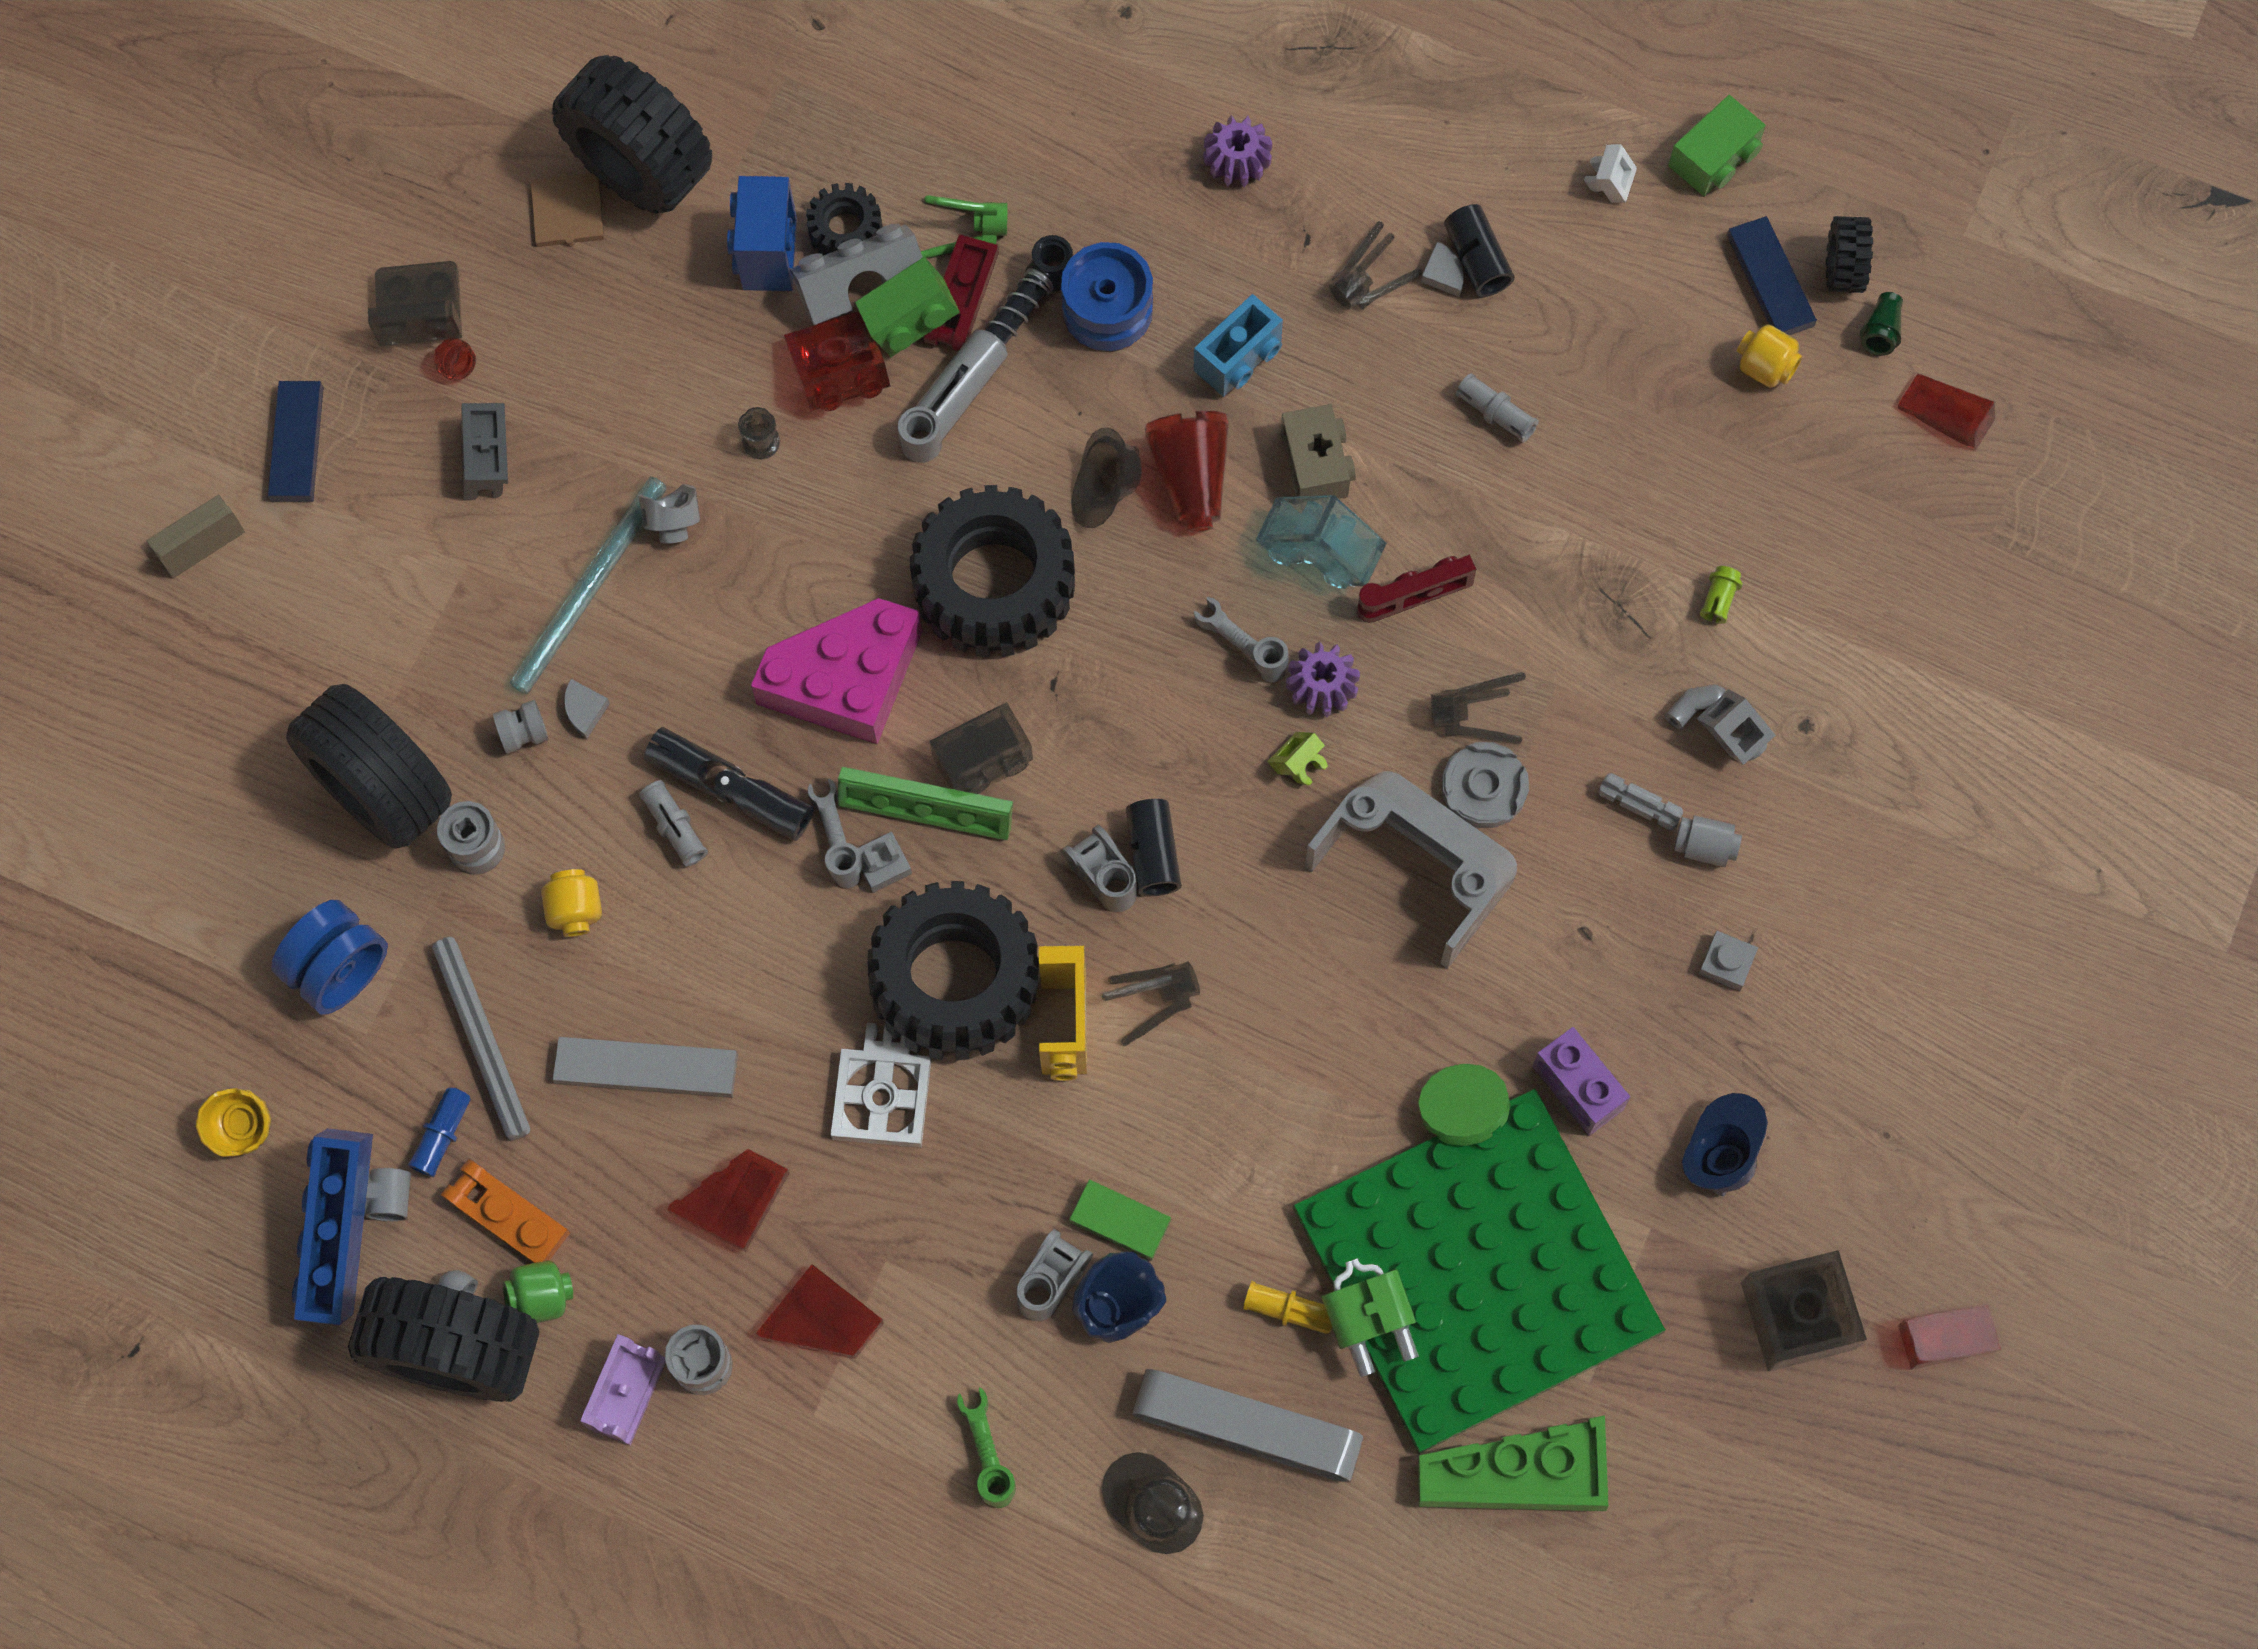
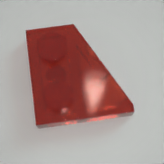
(734, 1200)
(821, 1317)

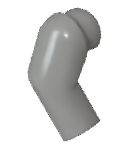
(1691, 701)

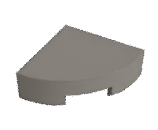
(1444, 271)
(584, 707)

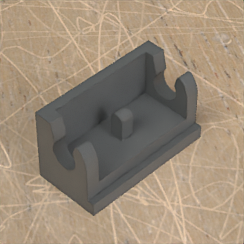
(483, 448)

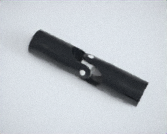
(754, 796)

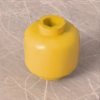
(1769, 356)
(571, 902)

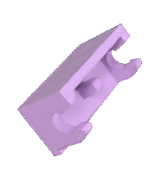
(623, 1390)

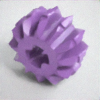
(1237, 151)
(1325, 666)

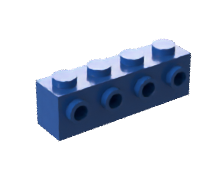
(332, 1226)

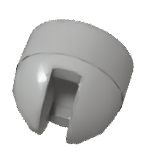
(459, 1281)

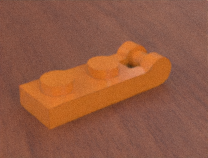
(506, 1214)

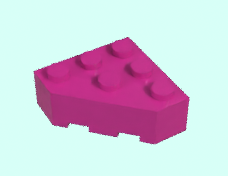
(842, 669)

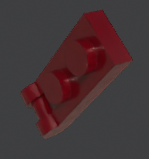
(967, 282)
(1415, 588)

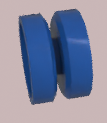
(1107, 296)
(329, 956)

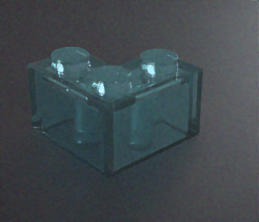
(1323, 535)

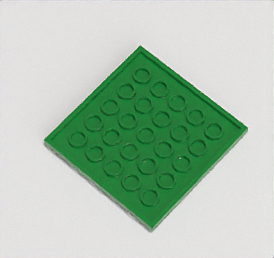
(1500, 1266)

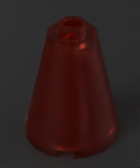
(1191, 464)

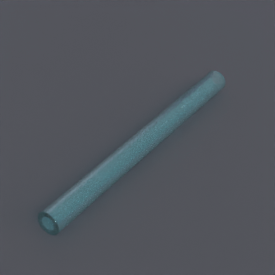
(585, 590)

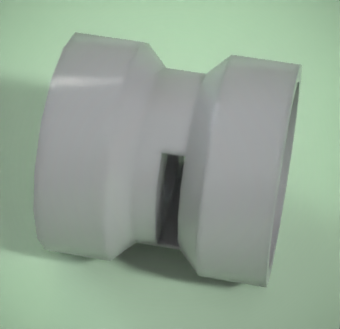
(520, 726)

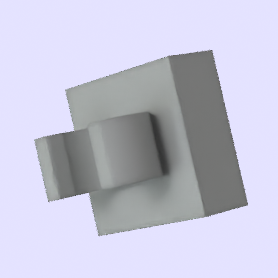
(883, 862)

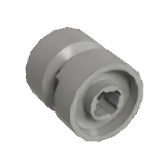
(471, 837)
(698, 1359)

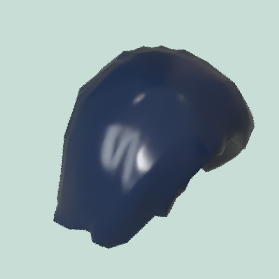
(1118, 1297)

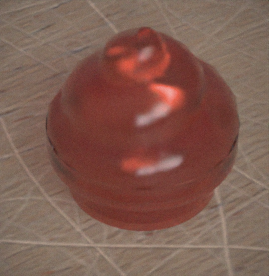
(454, 359)

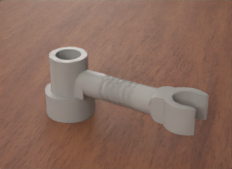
(1263, 653)
(840, 854)

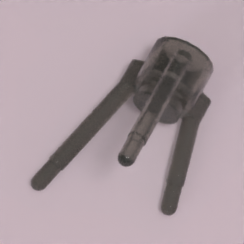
(1353, 282)
(1451, 708)
(1174, 984)

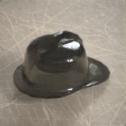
(1106, 476)
(1152, 1503)

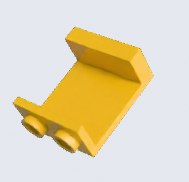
(1065, 969)

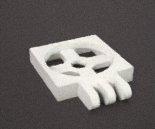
(885, 1055)

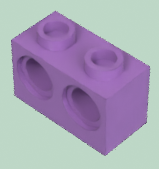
(1581, 1081)

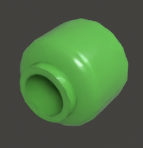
(538, 1290)

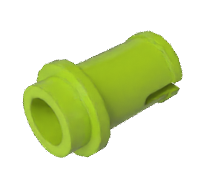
(1721, 593)

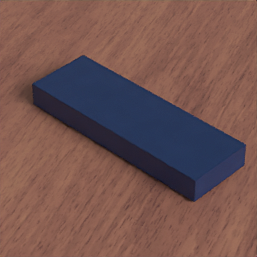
(1771, 276)
(295, 441)

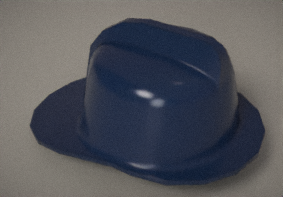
(1726, 1144)

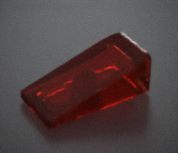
(1949, 410)
(1948, 1336)

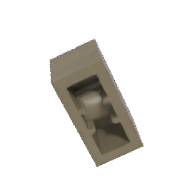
(1304, 435)

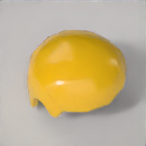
(233, 1122)

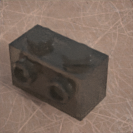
(982, 750)

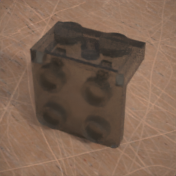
(416, 303)

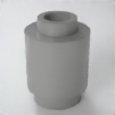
(1707, 840)

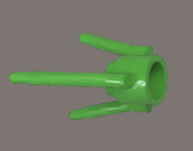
(988, 218)

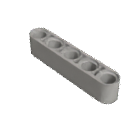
(1248, 1425)

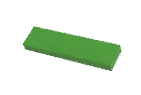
(925, 803)

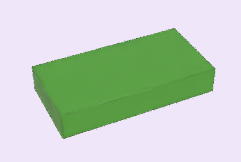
(1120, 1220)

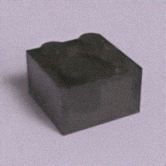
(1803, 1310)

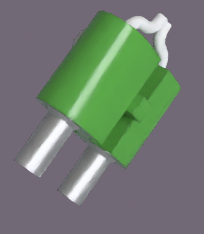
(1370, 1311)

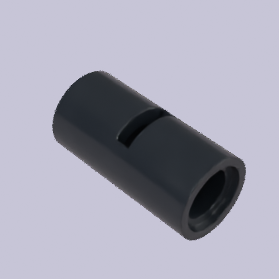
(1479, 250)
(1155, 847)

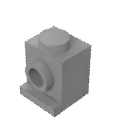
(1732, 712)

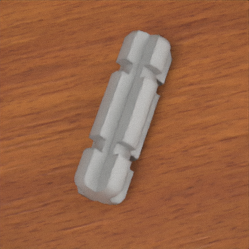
(1640, 801)

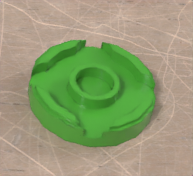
(1464, 1104)

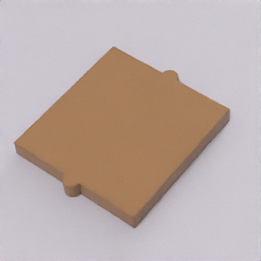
(567, 209)

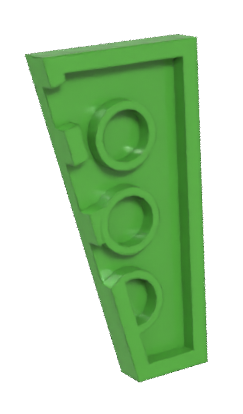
(1531, 1471)

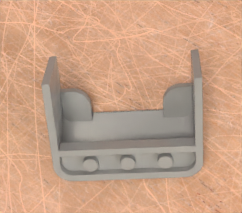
(1480, 863)

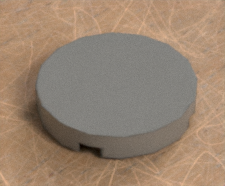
(1485, 784)

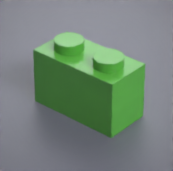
(1717, 146)
(907, 307)

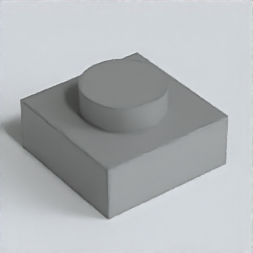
(1728, 960)

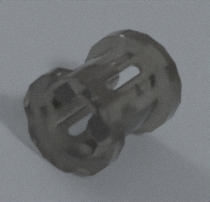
(749, 425)

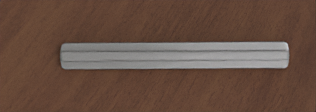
(481, 1038)

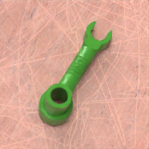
(993, 1473)

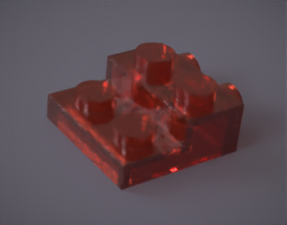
(837, 362)

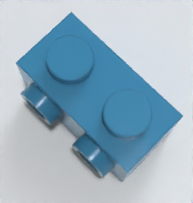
(1238, 346)

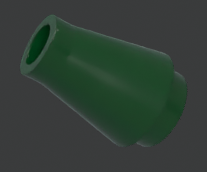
(1883, 326)

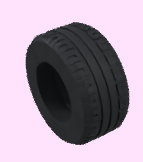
(369, 765)

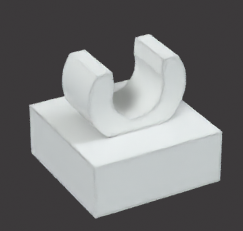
(1614, 173)

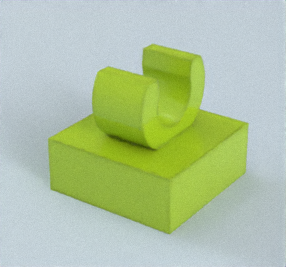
(1296, 754)

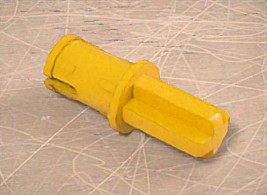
(1287, 1308)

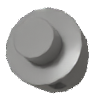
(671, 514)

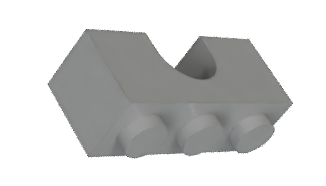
(826, 278)

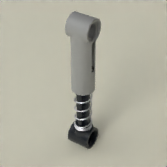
(980, 355)

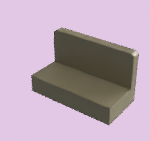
(196, 536)

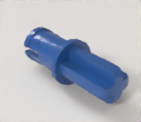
(439, 1132)

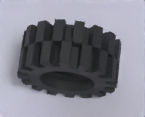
(840, 203)
(1849, 254)

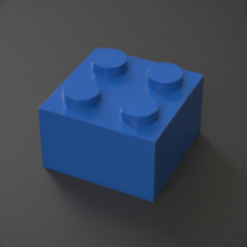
(763, 233)

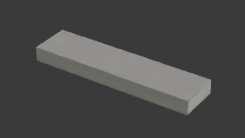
(645, 1067)

